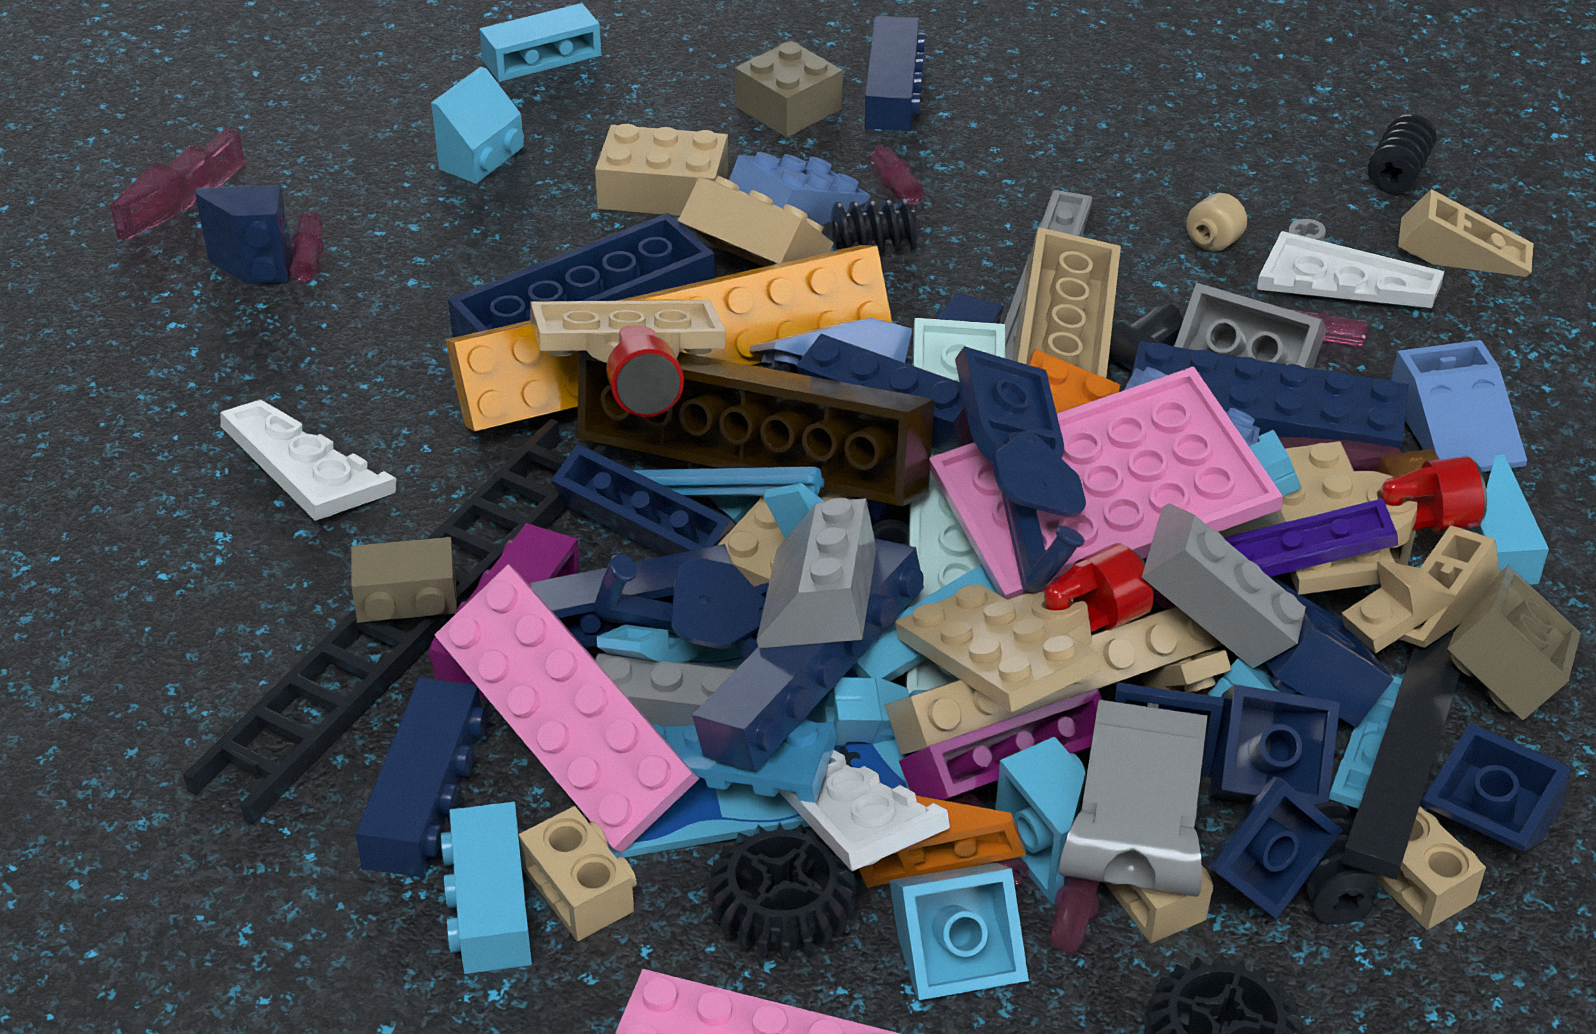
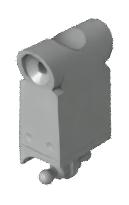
(1140, 801)

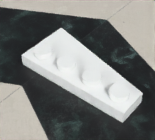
(1336, 271)
(304, 463)
(864, 817)

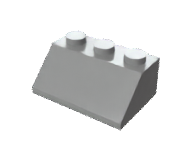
(1249, 328)
(821, 578)
(1221, 588)
(665, 689)

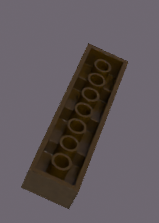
(761, 417)

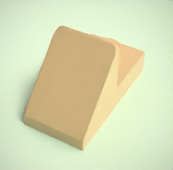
(1402, 603)
(1189, 674)

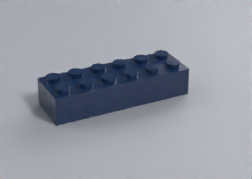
(617, 267)
(1292, 397)

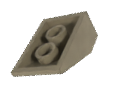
(1515, 645)

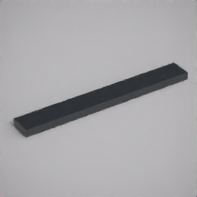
(1403, 761)

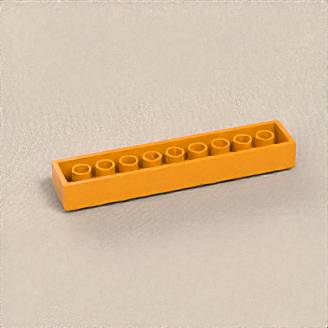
(508, 379)

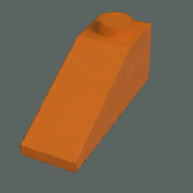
(973, 839)

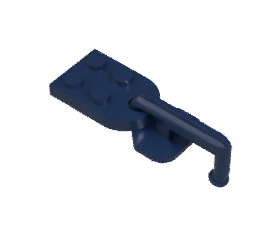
(1020, 433)
(709, 604)

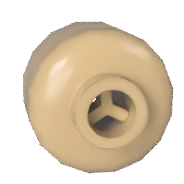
(1216, 222)

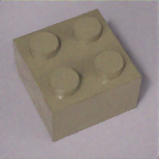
(788, 88)

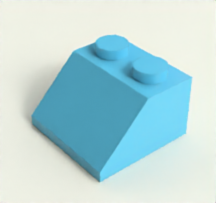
(475, 127)
(1044, 796)
(959, 930)

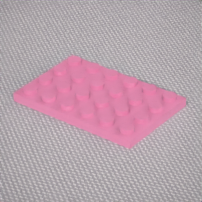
(1133, 458)

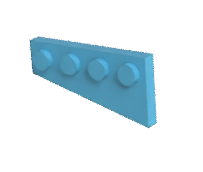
(794, 766)

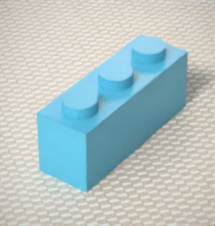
(540, 42)
(486, 888)

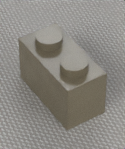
(403, 579)

